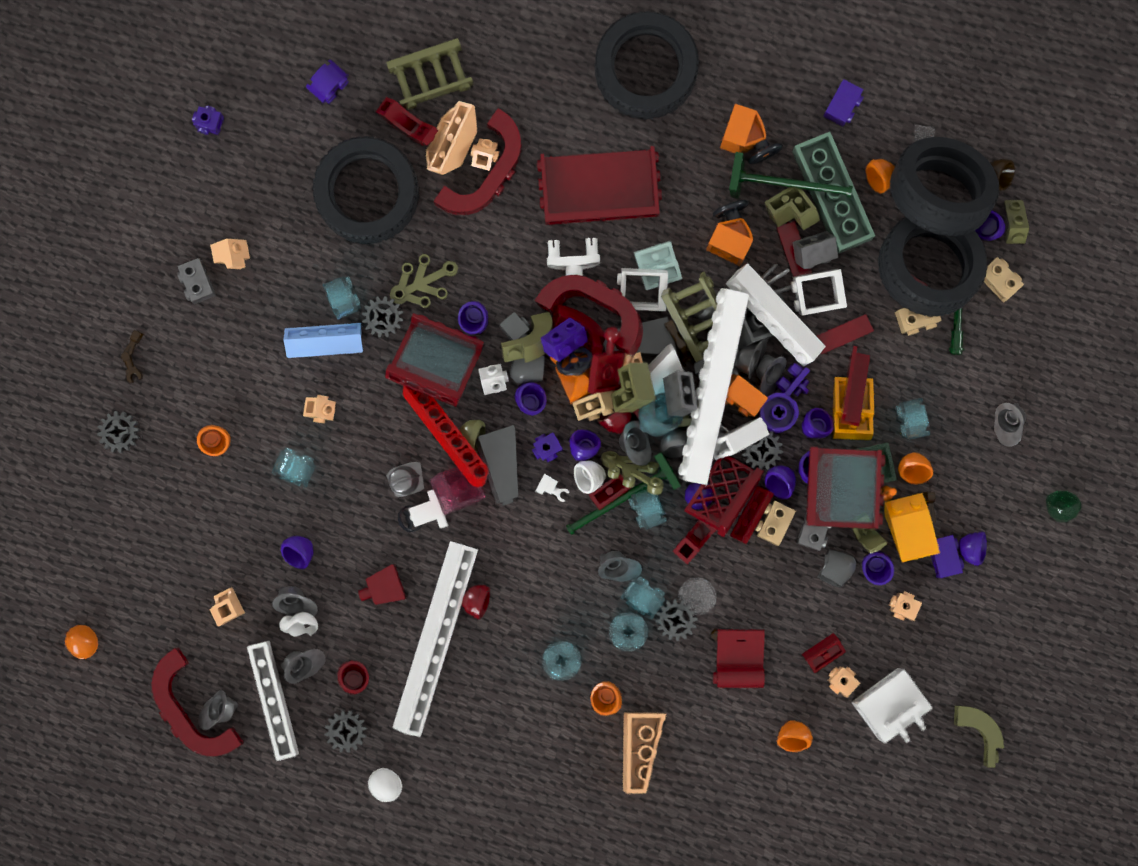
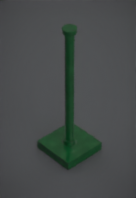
(739, 176)
(665, 472)

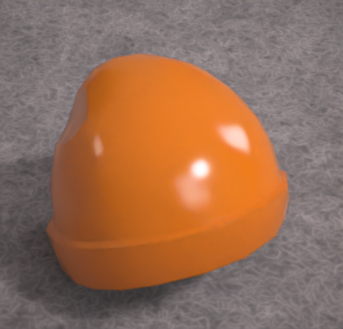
(882, 171)
(213, 440)
(915, 468)
(81, 641)
(606, 698)
(794, 736)

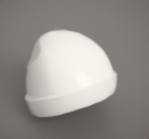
(589, 476)
(385, 785)

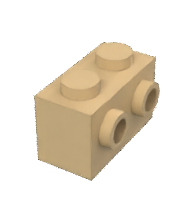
(1002, 279)
(910, 321)
(594, 405)
(775, 523)

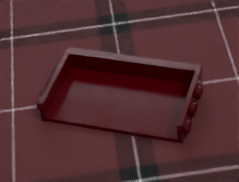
(600, 186)

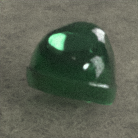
(1063, 506)

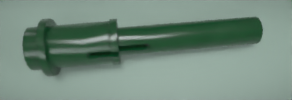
(957, 334)

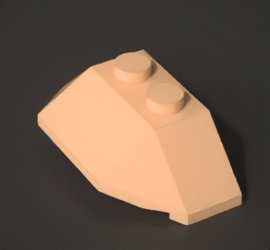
(453, 139)

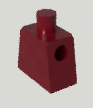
(383, 587)

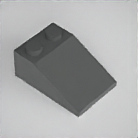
(753, 330)

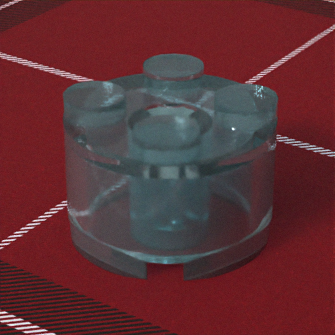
(341, 297)
(655, 418)
(913, 419)
(294, 468)
(648, 509)
(643, 597)
(620, 639)
(571, 665)

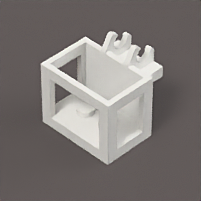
(892, 706)

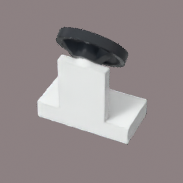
(423, 514)

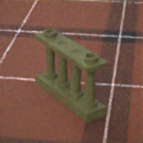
(433, 55)
(680, 315)

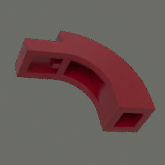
(406, 123)
(593, 331)
(696, 538)

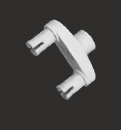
(573, 264)

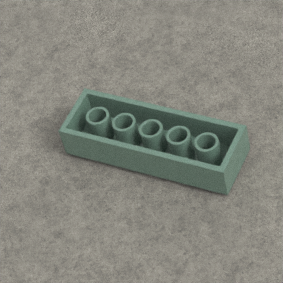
(840, 214)

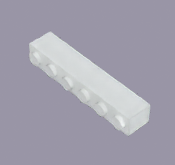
(776, 315)
(273, 700)

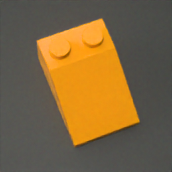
(911, 527)

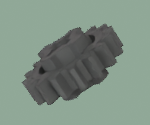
(377, 309)
(117, 423)
(770, 451)
(664, 615)
(344, 721)

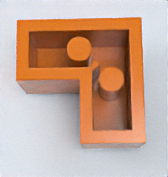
(744, 396)

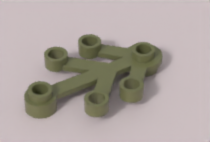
(421, 283)
(612, 459)

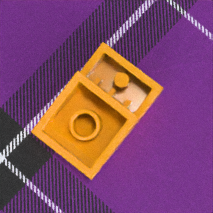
(865, 428)

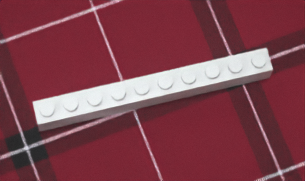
(713, 386)
(435, 639)

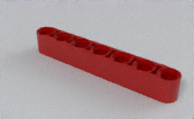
(448, 439)

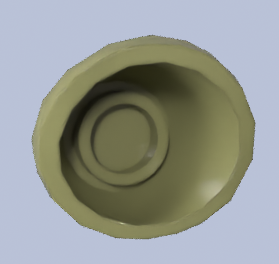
(471, 430)

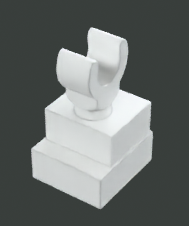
(548, 485)

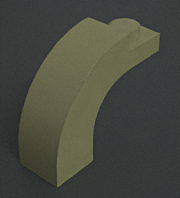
(531, 345)
(986, 726)

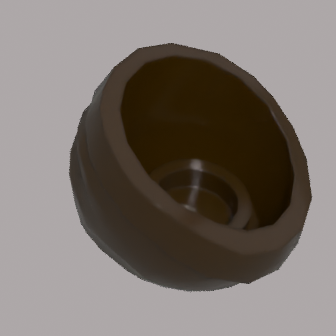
(1005, 172)

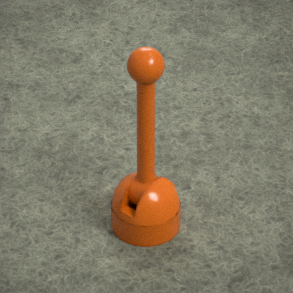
(887, 492)

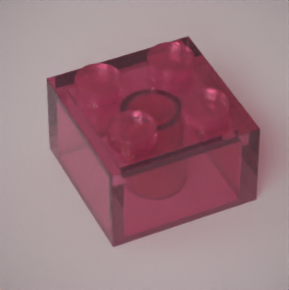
(455, 491)

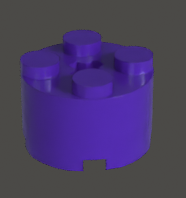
(327, 82)
(782, 403)

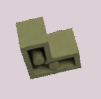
(792, 204)
(635, 390)

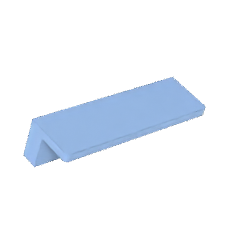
(323, 340)

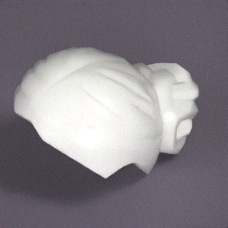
(295, 624)

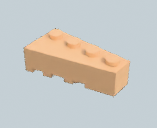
(639, 748)

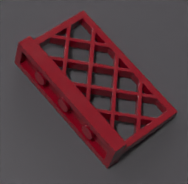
(739, 500)

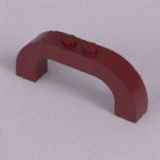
(493, 184)
(576, 285)
(176, 716)

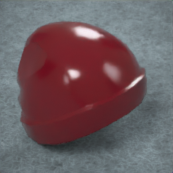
(615, 422)
(476, 600)
(353, 677)

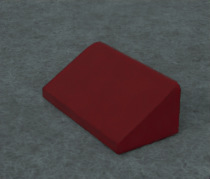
(608, 492)
(824, 652)

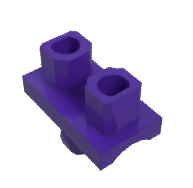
(798, 375)

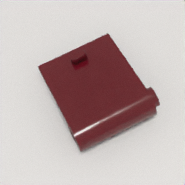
(740, 658)

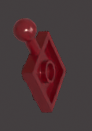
(605, 366)

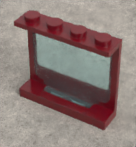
(435, 360)
(845, 488)

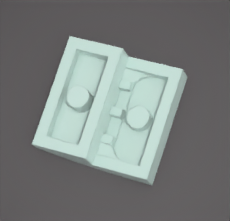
(658, 258)

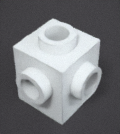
(493, 379)

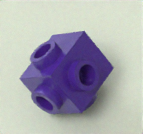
(207, 120)
(549, 440)

